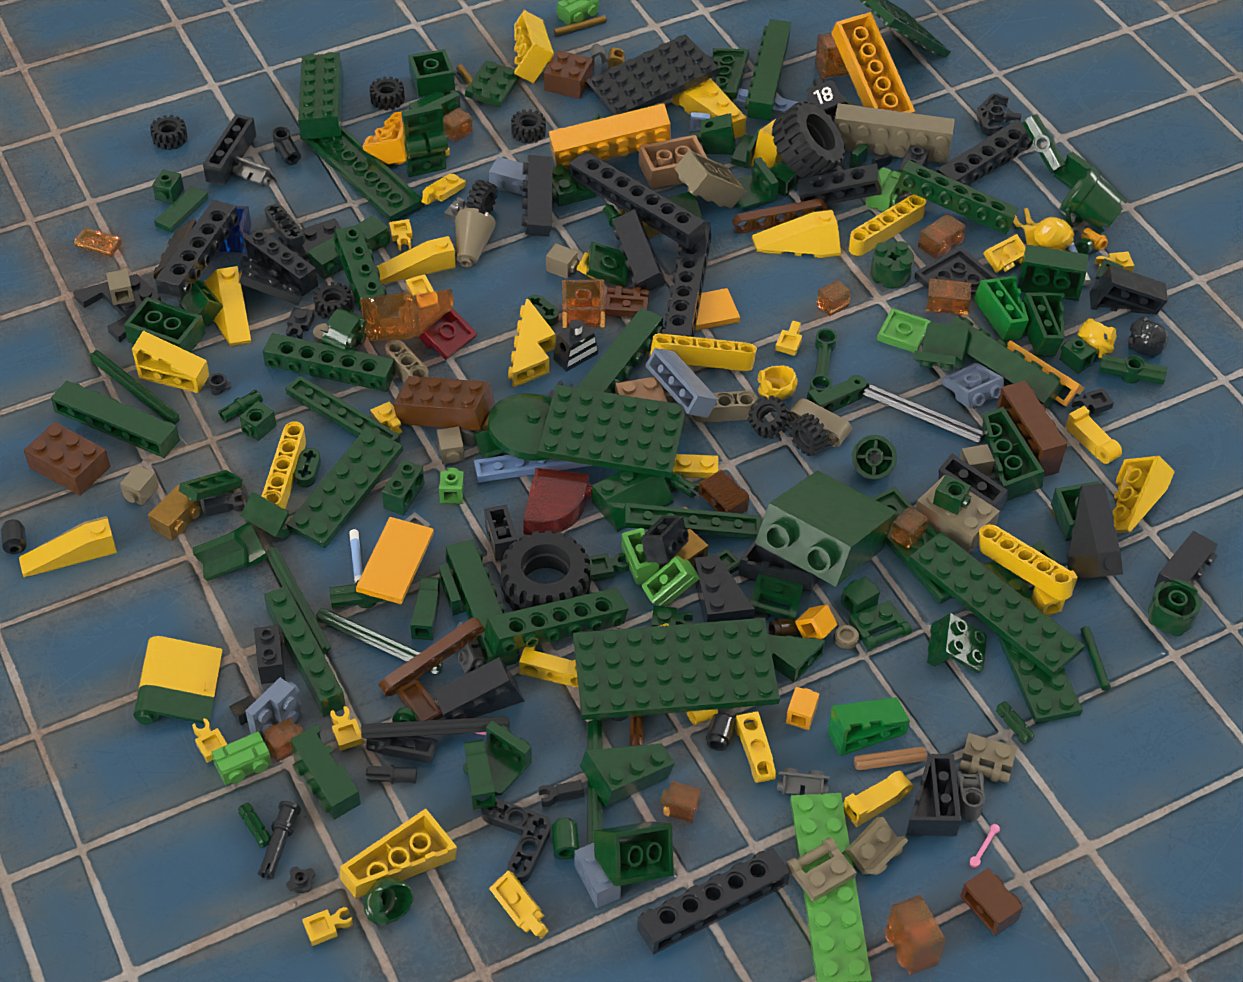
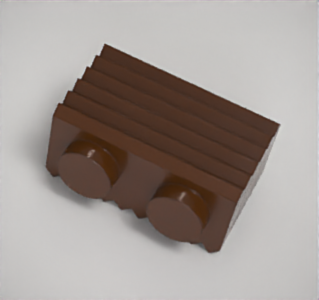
(723, 494)

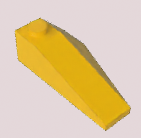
(808, 234)
(1139, 488)

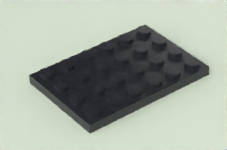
(652, 76)

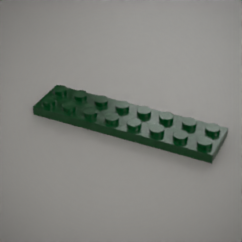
(366, 174)
(997, 604)
(1044, 695)

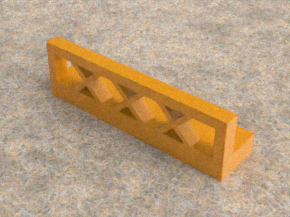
(1065, 380)

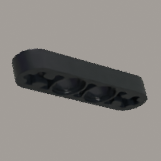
(284, 225)

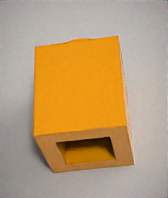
(816, 622)
(802, 708)

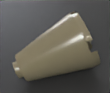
(472, 235)

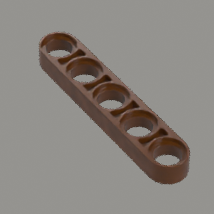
(771, 214)
(431, 656)

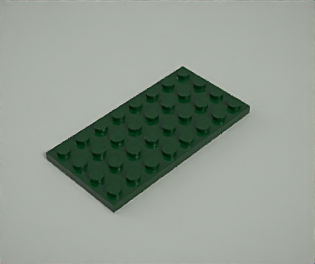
(674, 669)

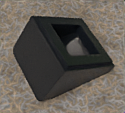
(239, 708)

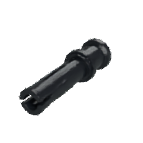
(281, 828)

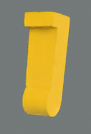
(1092, 436)
(548, 667)
(755, 746)
(877, 798)

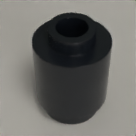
(13, 537)
(720, 731)

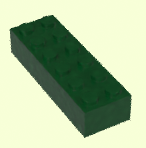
(320, 96)

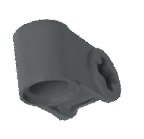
(970, 791)

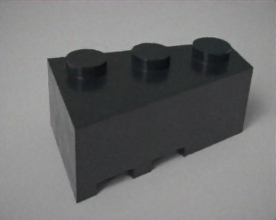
(719, 592)
(937, 800)

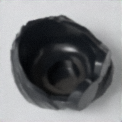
(1148, 337)

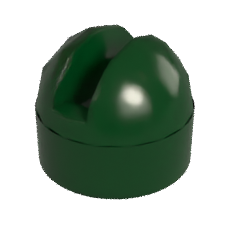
(1079, 246)

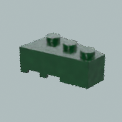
(1045, 322)

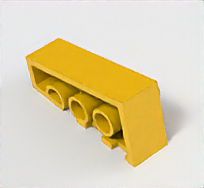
(532, 46)
(711, 100)
(401, 854)

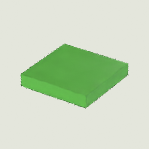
(903, 330)

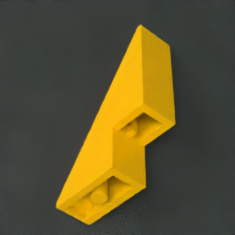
(531, 346)

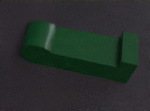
(840, 394)
(426, 608)
(479, 774)

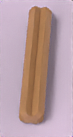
(890, 758)

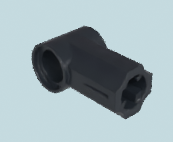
(285, 146)

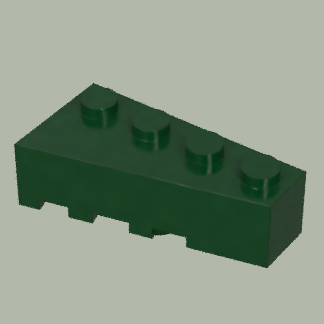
(1014, 462)

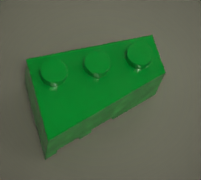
(1002, 306)
(866, 724)

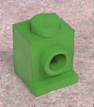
(451, 481)

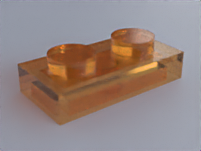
(98, 242)

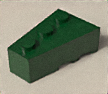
(625, 770)
(323, 773)

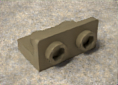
(875, 847)

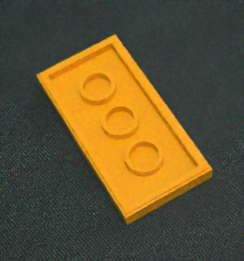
(395, 560)

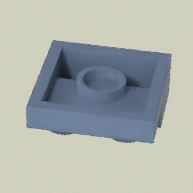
(974, 385)
(274, 707)

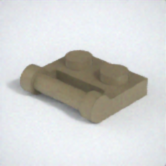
(827, 875)

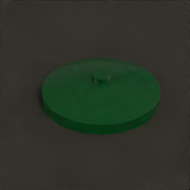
(518, 424)

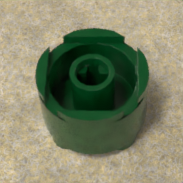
(892, 264)
(345, 330)
(1174, 607)

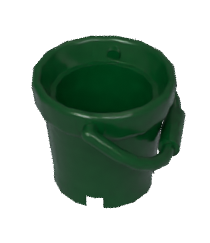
(1092, 201)

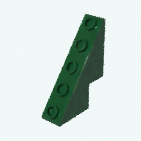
(794, 655)

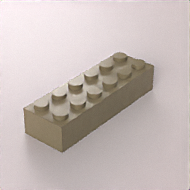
(894, 131)

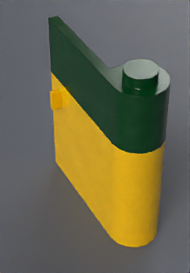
(177, 681)

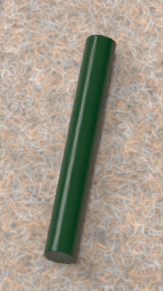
(1095, 658)

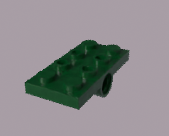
(424, 140)

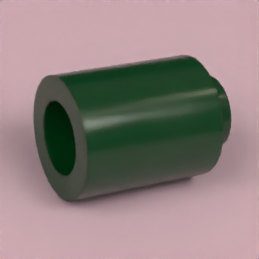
(565, 838)

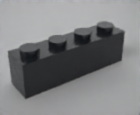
(232, 143)
(538, 195)
(639, 251)

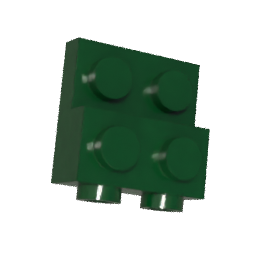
(566, 190)

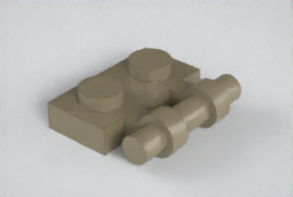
(989, 753)

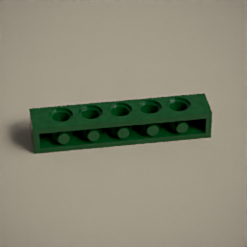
(957, 197)
(329, 362)
(555, 620)

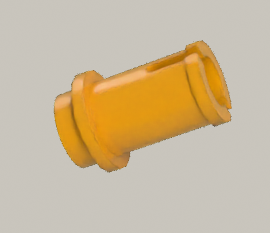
(1099, 241)

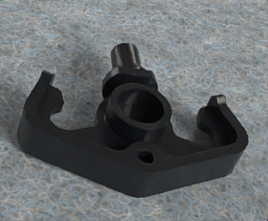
(988, 112)

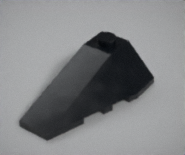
(1094, 540)

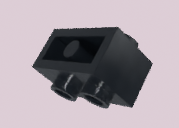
(665, 539)

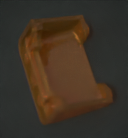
(404, 314)

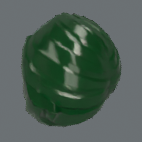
(387, 900)

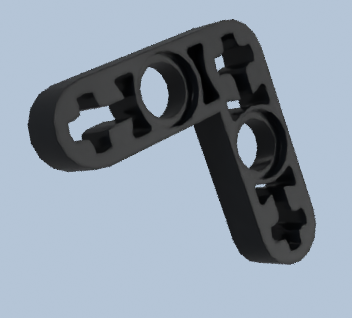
(526, 829)

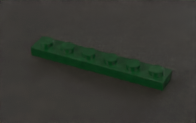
(335, 409)
(699, 521)

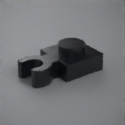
(299, 320)
(1095, 400)

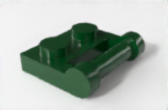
(776, 591)
(878, 619)

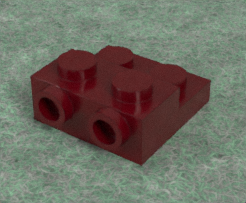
(448, 334)

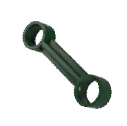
(823, 359)

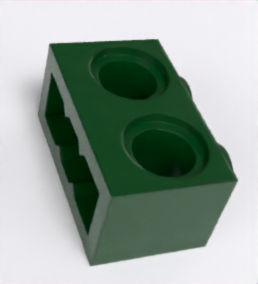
(403, 487)

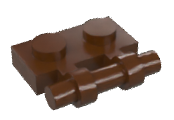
(625, 301)

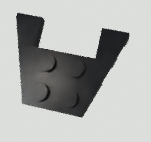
(94, 293)

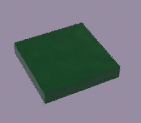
(607, 264)

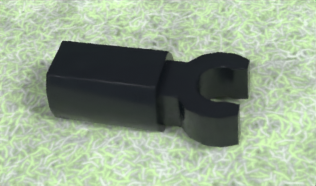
(224, 504)
(561, 792)

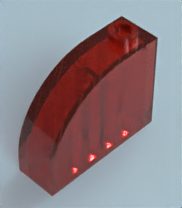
(555, 500)

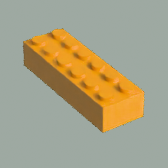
(870, 64)
(610, 135)

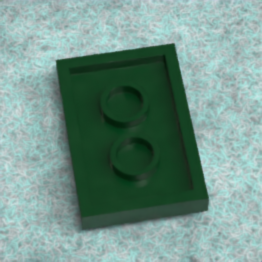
(492, 84)

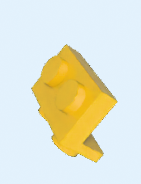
(1005, 254)

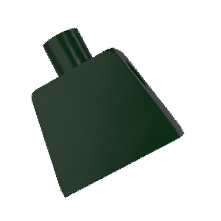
(717, 135)

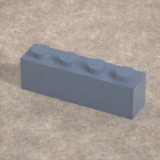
(681, 382)

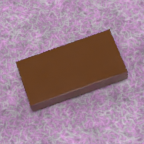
(418, 699)

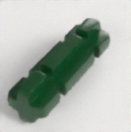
(1014, 721)
(254, 824)

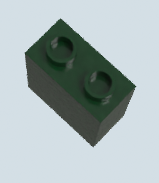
(825, 527)

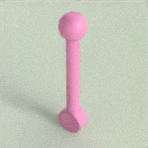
(975, 861)

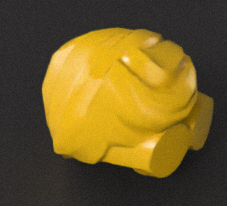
(1054, 233)
(1093, 334)
(777, 382)

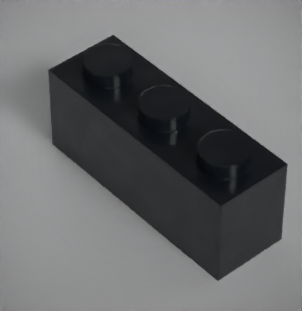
(980, 484)
(1189, 560)

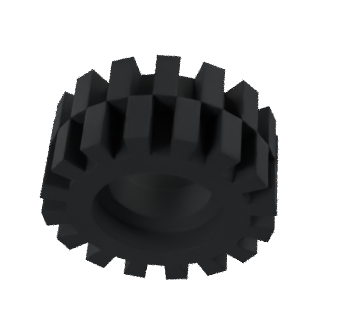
(381, 99)
(532, 119)
(168, 124)
(482, 196)
(332, 292)
(762, 409)
(809, 434)

